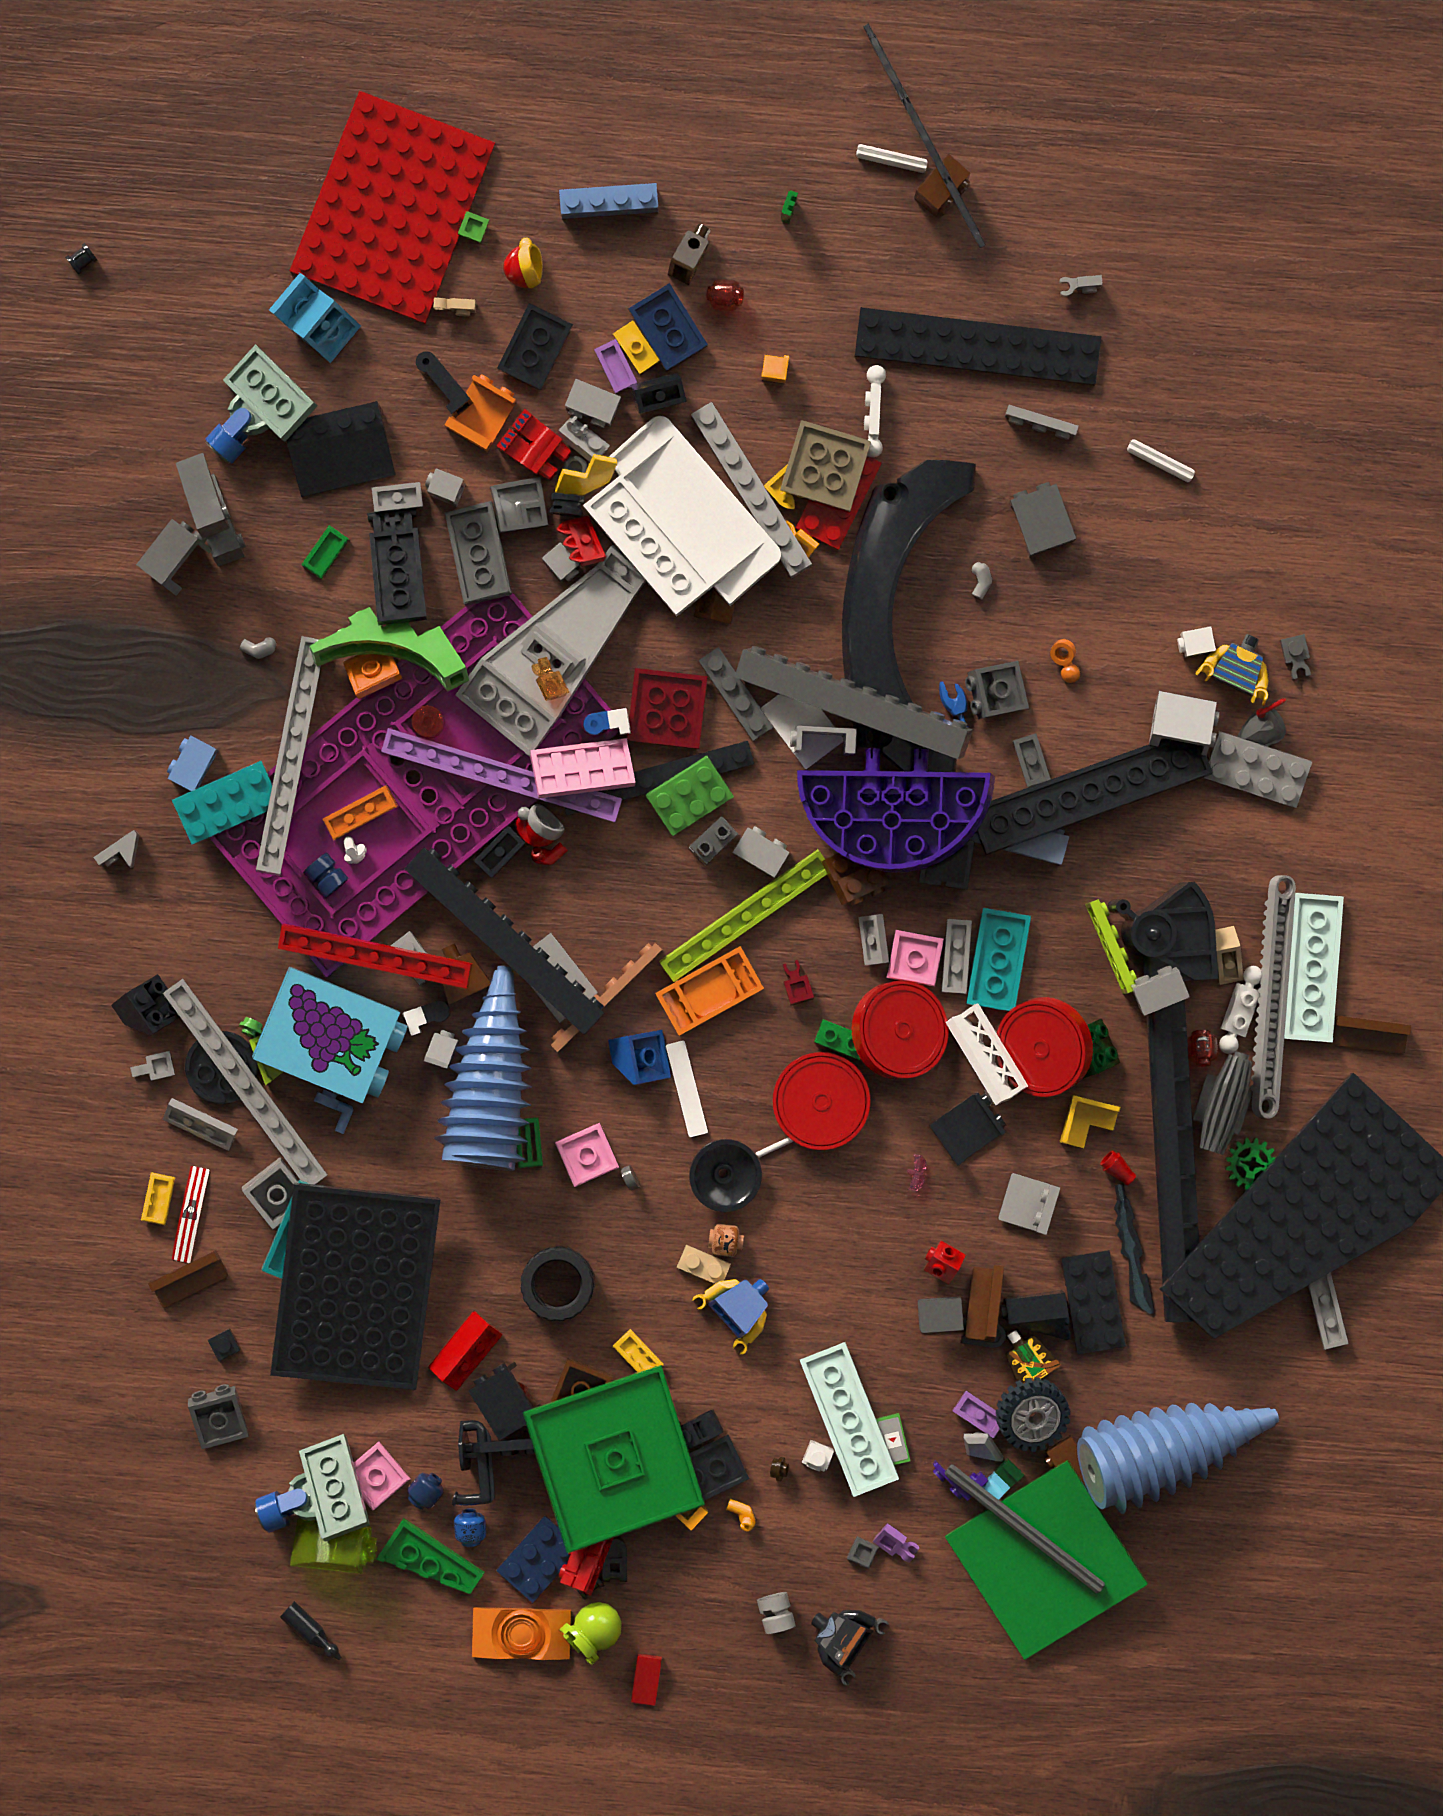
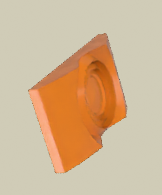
(709, 990)
(520, 1633)

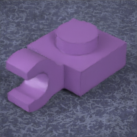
(894, 1542)

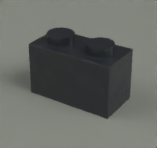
(658, 393)
(500, 852)

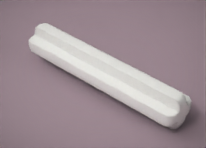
(891, 158)
(1161, 460)

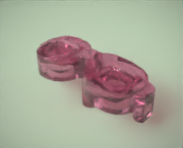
(918, 1179)

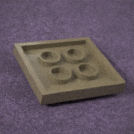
(825, 465)

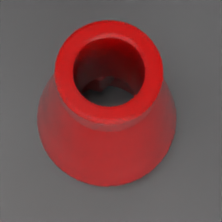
(1117, 1167)

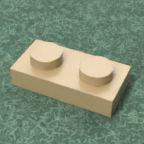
(703, 1265)

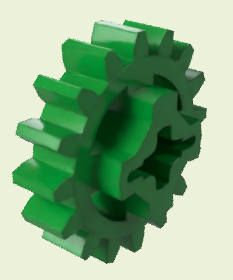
(1253, 1151)

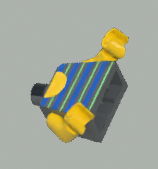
(1238, 668)

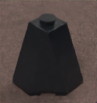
(1039, 1312)

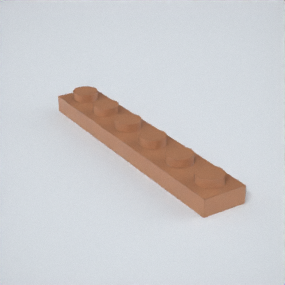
(613, 987)

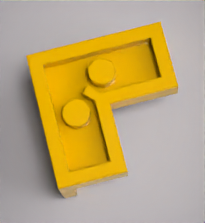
(1081, 1115)

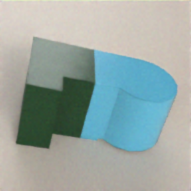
(1003, 1479)

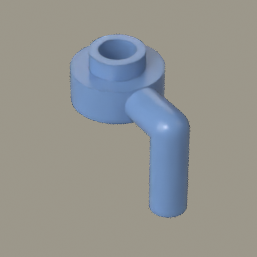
(329, 1099)

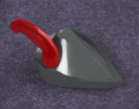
(1264, 725)

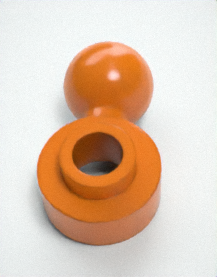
(1070, 672)

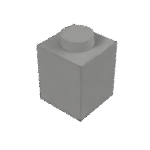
(560, 564)

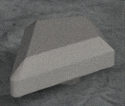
(982, 1446)

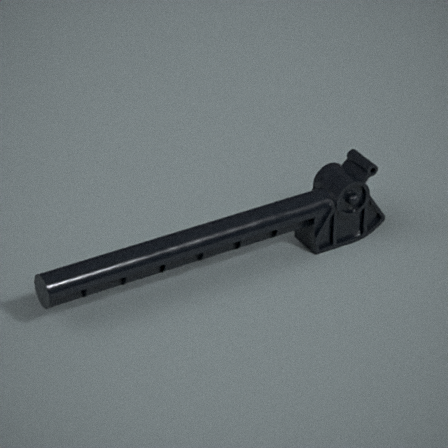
(1179, 934)

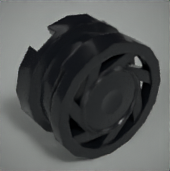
(567, 505)

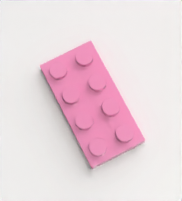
(582, 768)

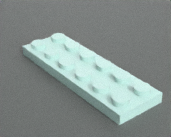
(1313, 967)
(849, 1419)

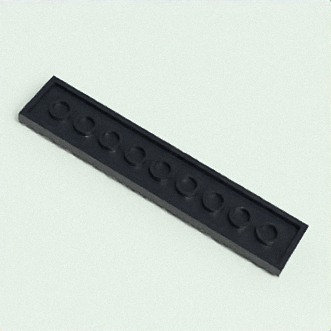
(977, 346)
(1090, 792)

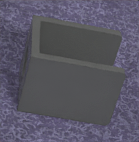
(940, 1314)

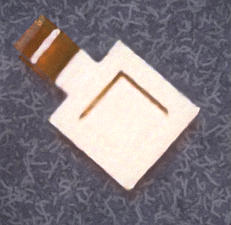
(549, 682)

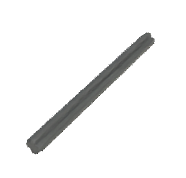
(1024, 1528)

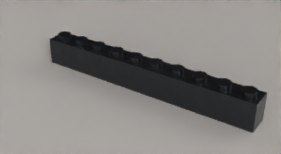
(504, 940)

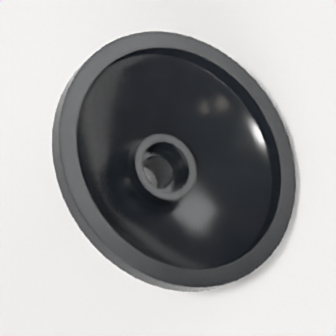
(736, 1187)

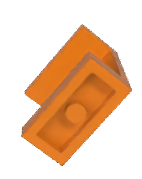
(486, 415)

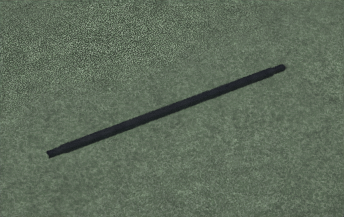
(924, 135)

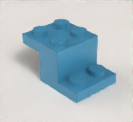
(315, 317)

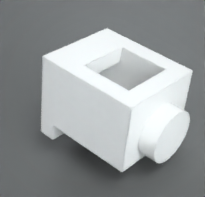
(817, 1456)

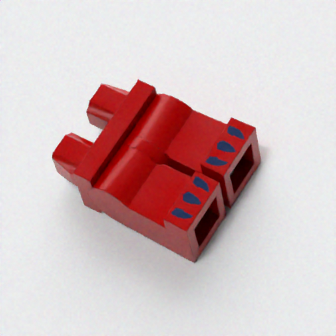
(540, 451)

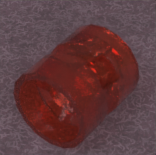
(428, 722)

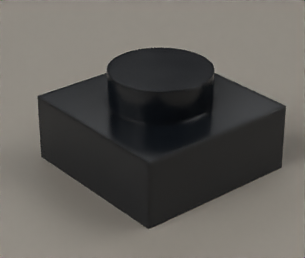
(224, 1345)

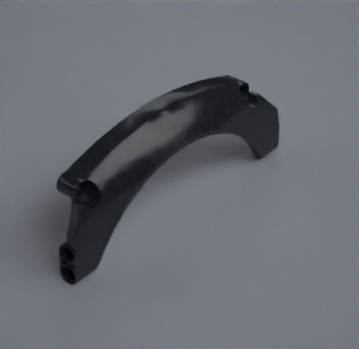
(877, 559)

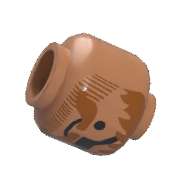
(725, 1240)

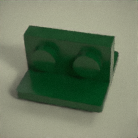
(1104, 1052)

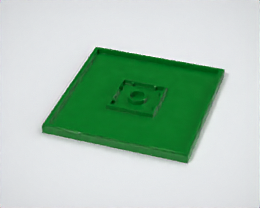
(613, 1458)
(1025, 1586)

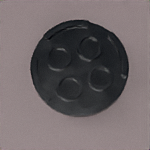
(205, 1076)

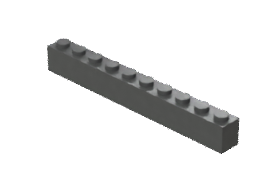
(853, 702)

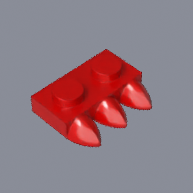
(583, 540)

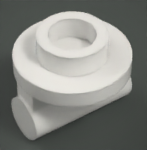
(354, 852)

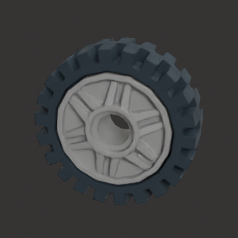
(1022, 1401)

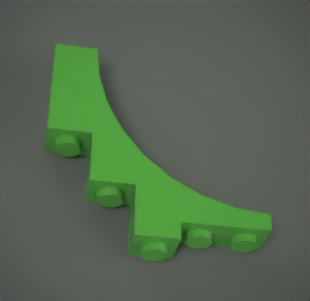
(398, 640)

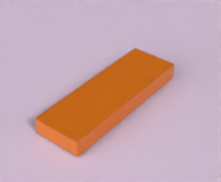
(360, 812)

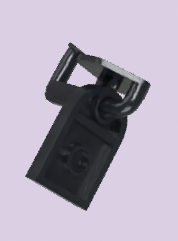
(483, 1451)

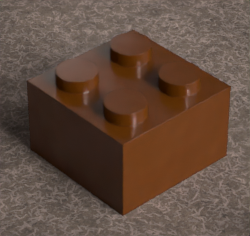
(933, 191)
(578, 1378)

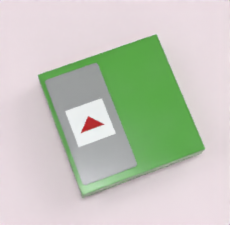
(894, 1438)

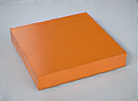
(371, 673)

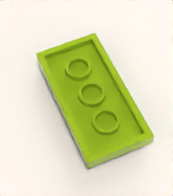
(1108, 936)

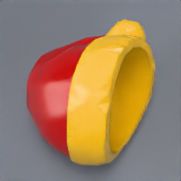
(524, 265)

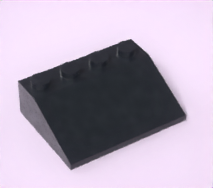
(340, 449)

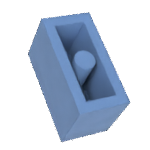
(192, 763)

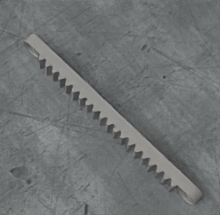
(1273, 996)

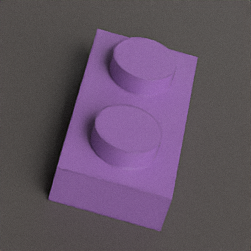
(977, 1413)

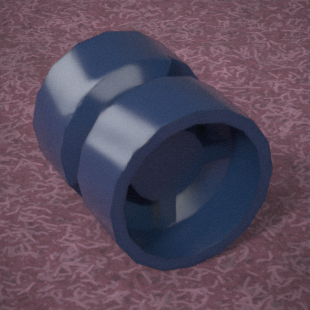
(326, 875)

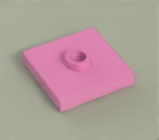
(915, 958)
(587, 1154)
(379, 1475)

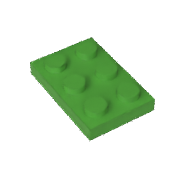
(689, 795)

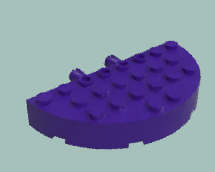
(895, 817)

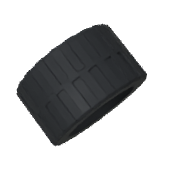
(528, 1283)

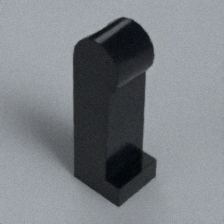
(431, 366)

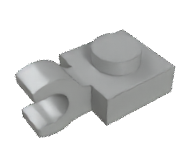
(1087, 284)
(157, 1066)

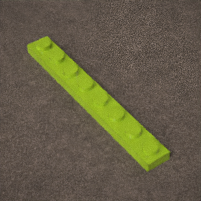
(744, 916)

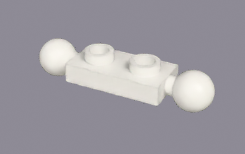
(876, 376)
(1240, 1010)

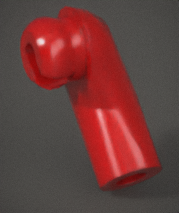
(548, 857)

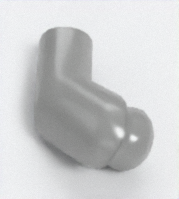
(984, 578)
(259, 650)

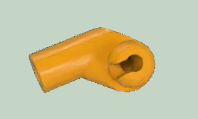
(744, 1513)

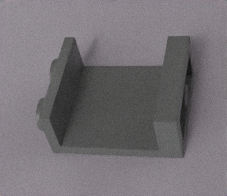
(1042, 518)
(170, 552)

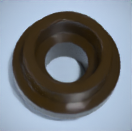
(779, 1468)

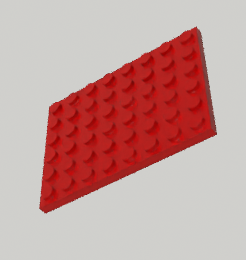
(392, 207)

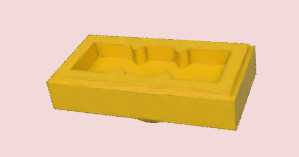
(636, 347)
(158, 1198)
(636, 1352)

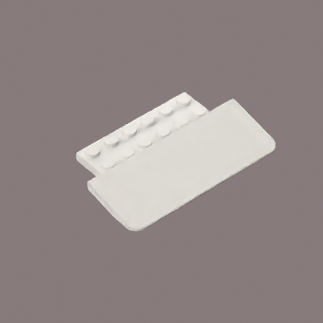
(680, 520)

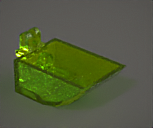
(341, 1553)

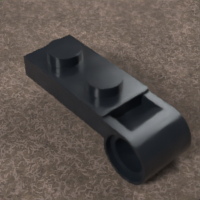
(701, 1429)

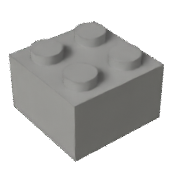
(271, 1191)

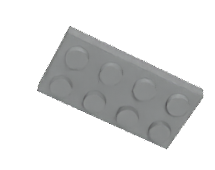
(1258, 769)

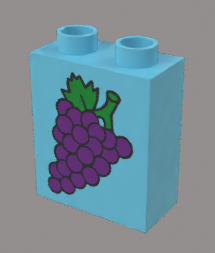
(329, 1036)

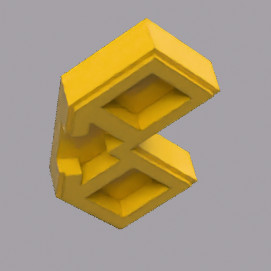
(597, 475)

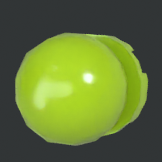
(594, 1629)

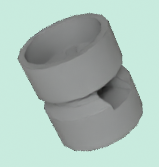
(776, 1613)

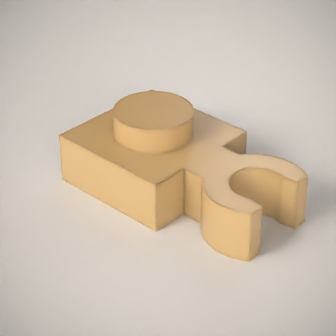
(462, 307)

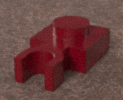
(798, 987)

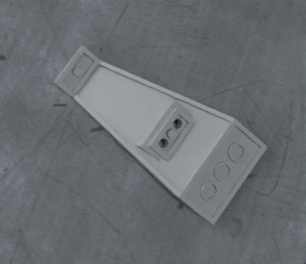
(569, 630)

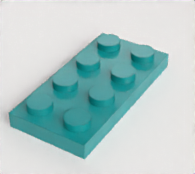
(224, 802)
(998, 959)

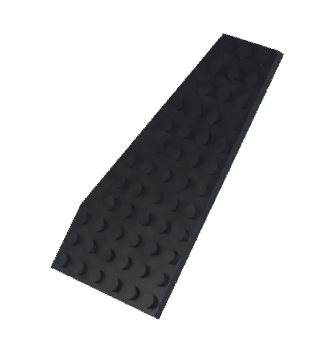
(1323, 1201)

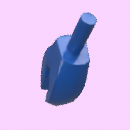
(956, 706)

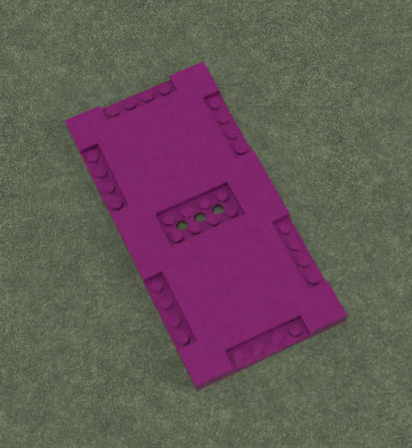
(347, 763)

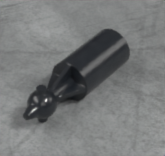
(309, 1629)

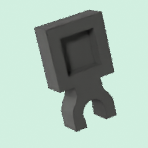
(1295, 652)

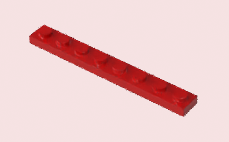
(375, 955)

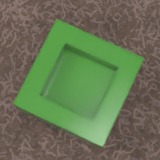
(473, 227)

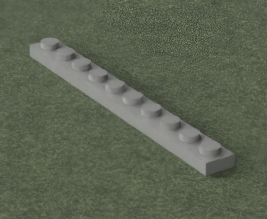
(289, 761)
(244, 1083)

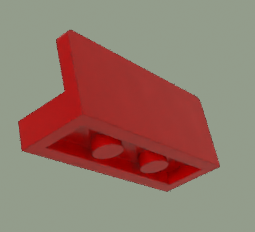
(465, 1351)

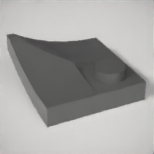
(519, 505)

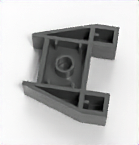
(210, 510)

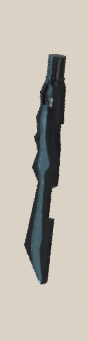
(1138, 1284)

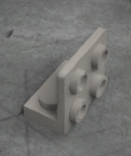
(1029, 1203)

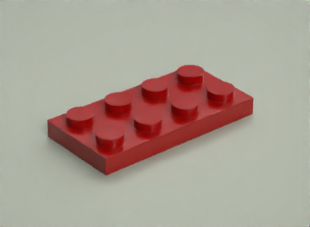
(830, 523)

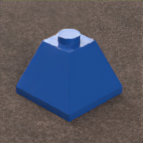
(641, 1057)

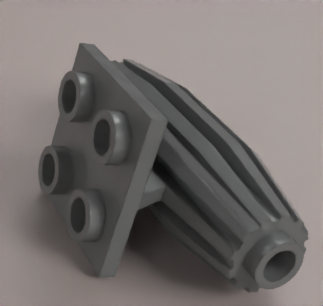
(1224, 1103)

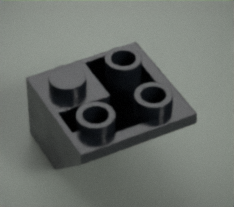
(146, 1007)

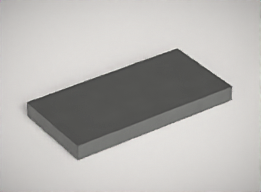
(478, 553)

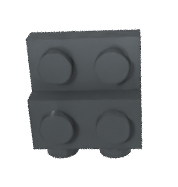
(996, 690)
(217, 1416)

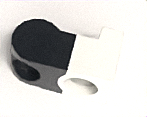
(434, 1011)

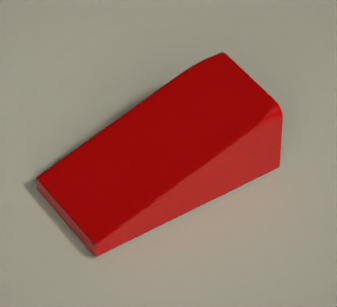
(646, 1679)

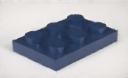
(668, 327)
(536, 1560)

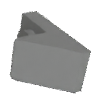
(125, 846)

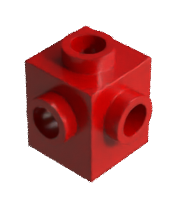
(944, 1262)

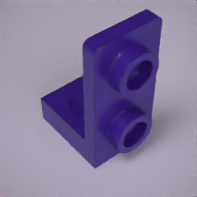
(980, 1479)

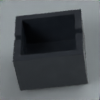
(953, 870)

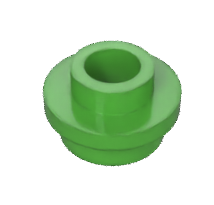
(251, 1027)

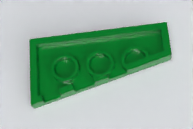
(421, 1553)

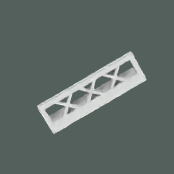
(983, 1057)

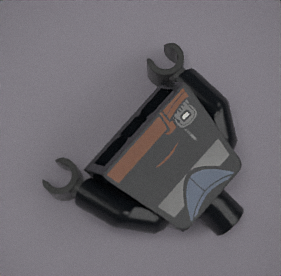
(843, 1638)

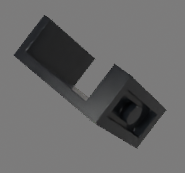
(968, 1127)
(501, 1400)

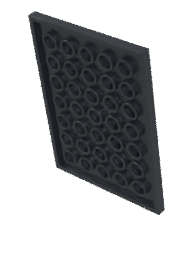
(355, 1286)

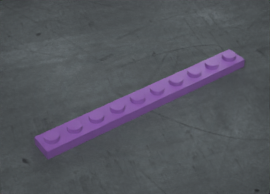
(493, 773)

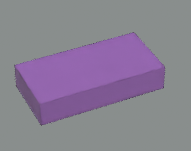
(615, 366)

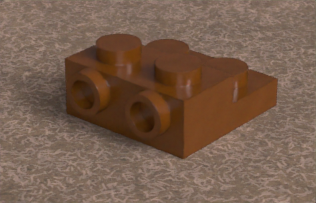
(853, 880)

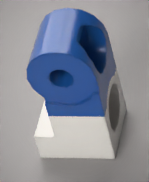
(607, 720)

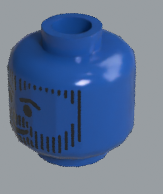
(470, 1527)

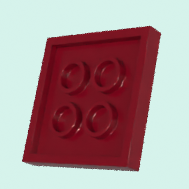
(667, 708)

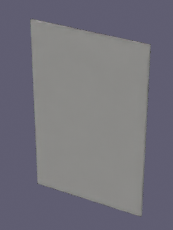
(559, 955)

